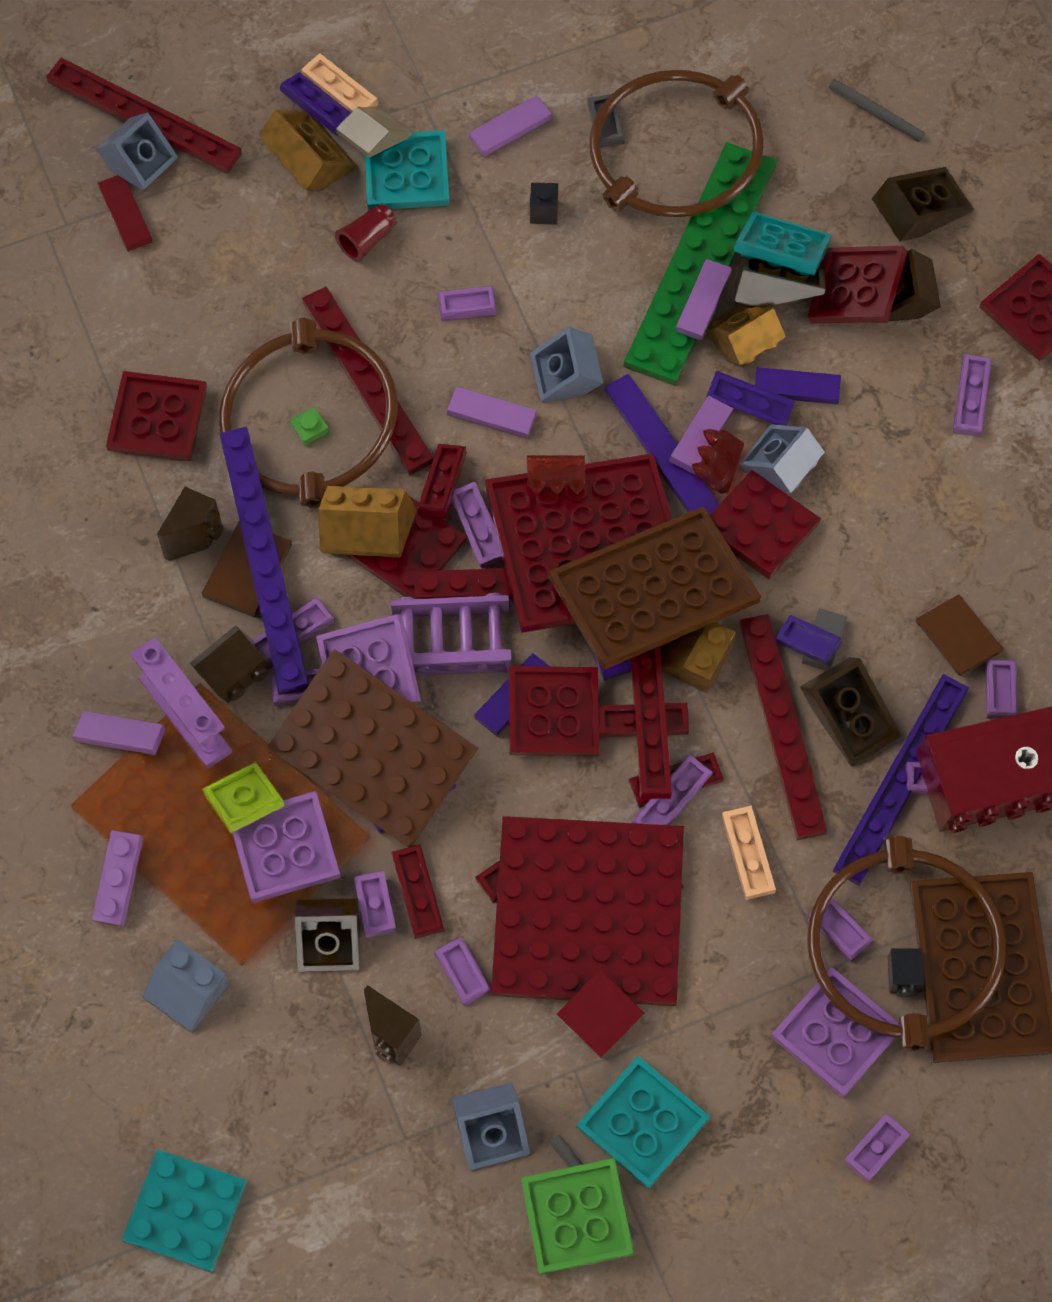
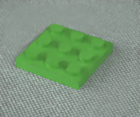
(577, 1216)

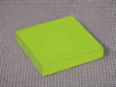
(243, 797)

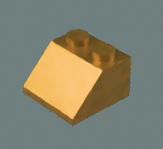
(745, 333)
(698, 655)

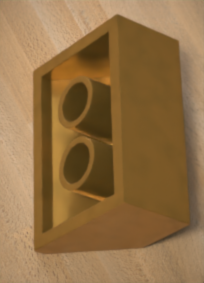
(305, 149)
(365, 521)

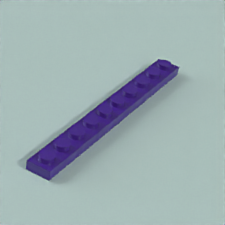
(264, 561)

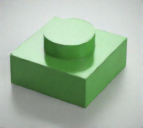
(309, 426)

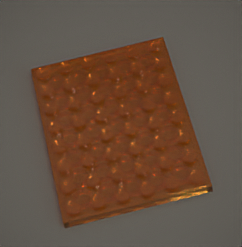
(185, 841)

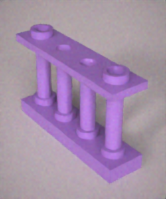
(466, 659)
(181, 703)

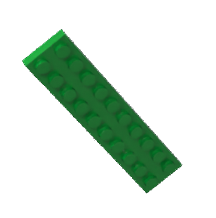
(711, 236)

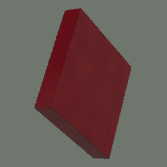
(600, 1013)

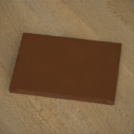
(959, 635)

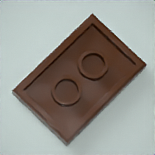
(232, 576)

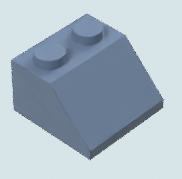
(137, 151)
(566, 366)
(783, 456)
(185, 985)
(491, 1126)

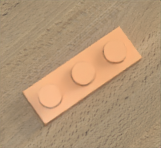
(338, 84)
(748, 852)

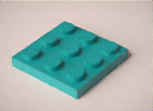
(409, 173)
(782, 243)
(643, 1122)
(184, 1211)

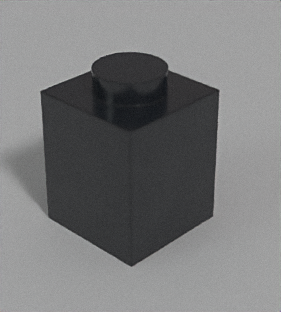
(544, 203)
(905, 971)

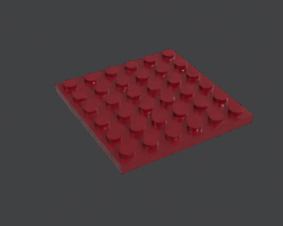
(555, 529)
(587, 902)

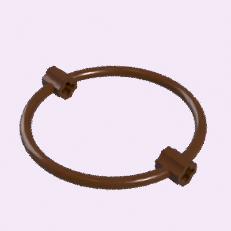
(727, 94)
(304, 340)
(912, 1027)

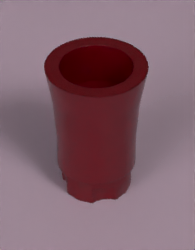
(365, 232)

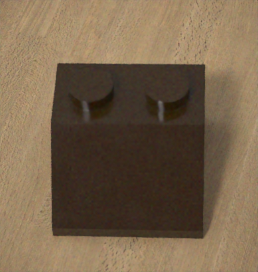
(916, 290)
(190, 525)
(232, 664)
(327, 935)
(391, 1027)

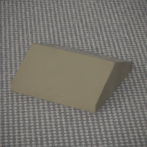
(372, 130)

